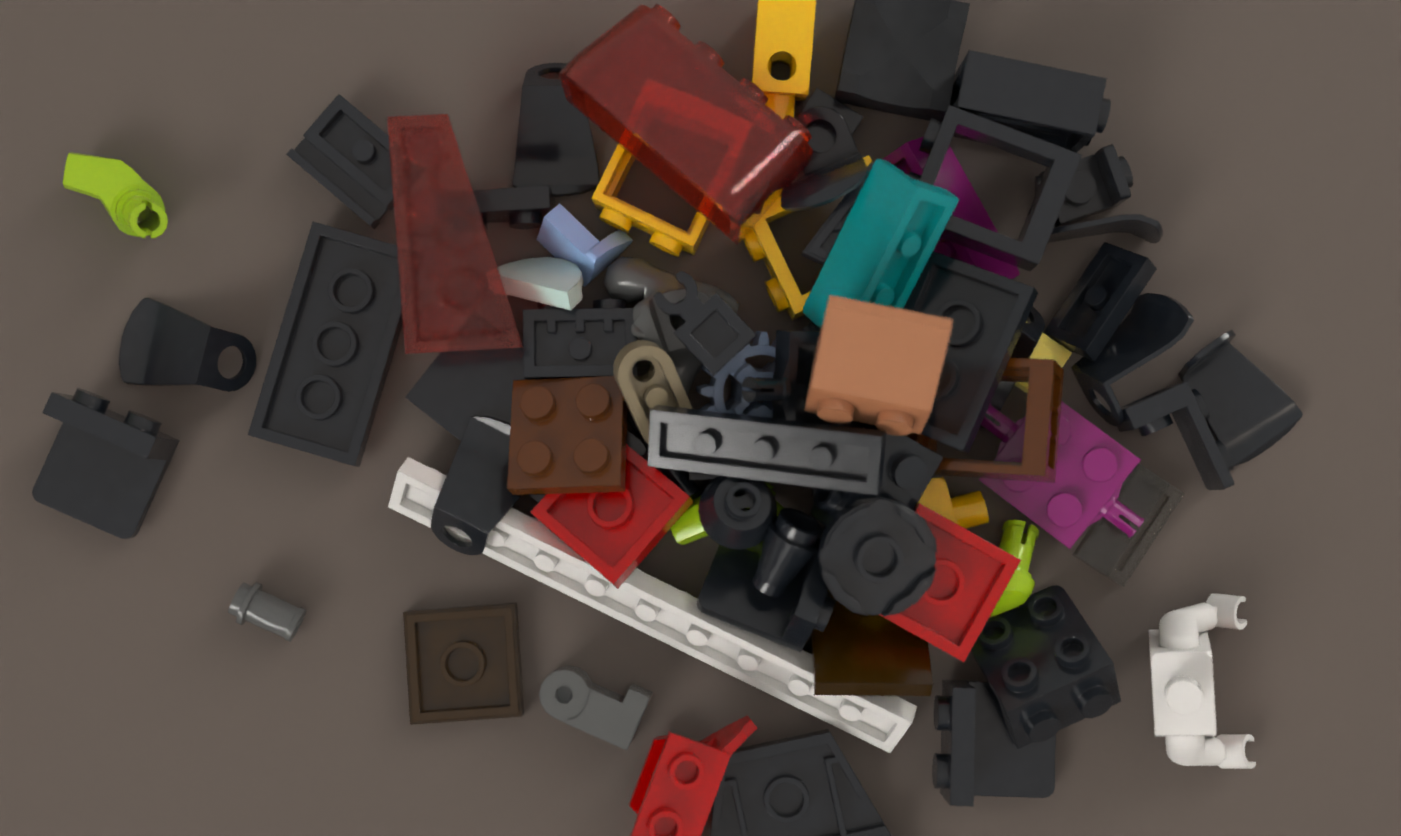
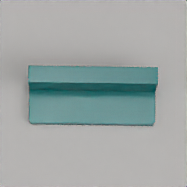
(883, 241)

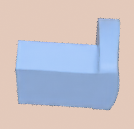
(571, 241)

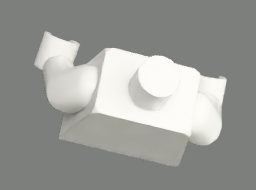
(1185, 685)

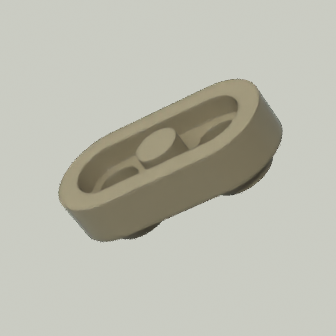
(656, 387)

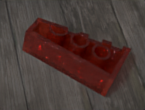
(445, 256)

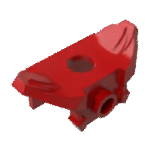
(683, 780)

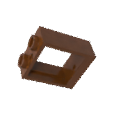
(1040, 434)

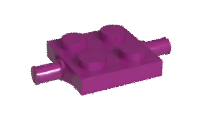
(1086, 480)

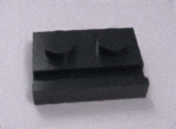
(349, 159)

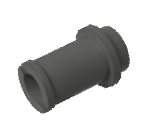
(266, 611)

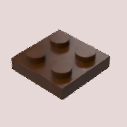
(567, 436)

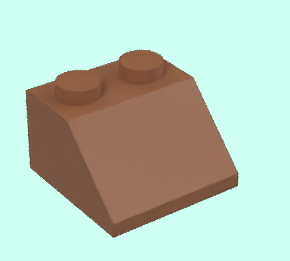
(877, 365)

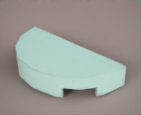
(544, 281)

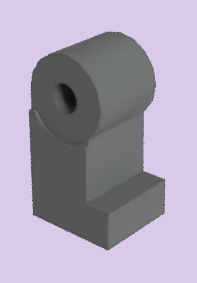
(579, 702)

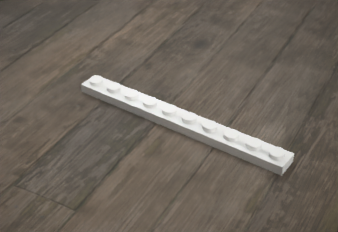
(663, 614)

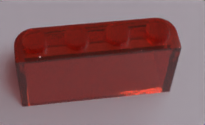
(687, 118)

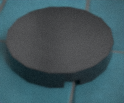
(877, 556)

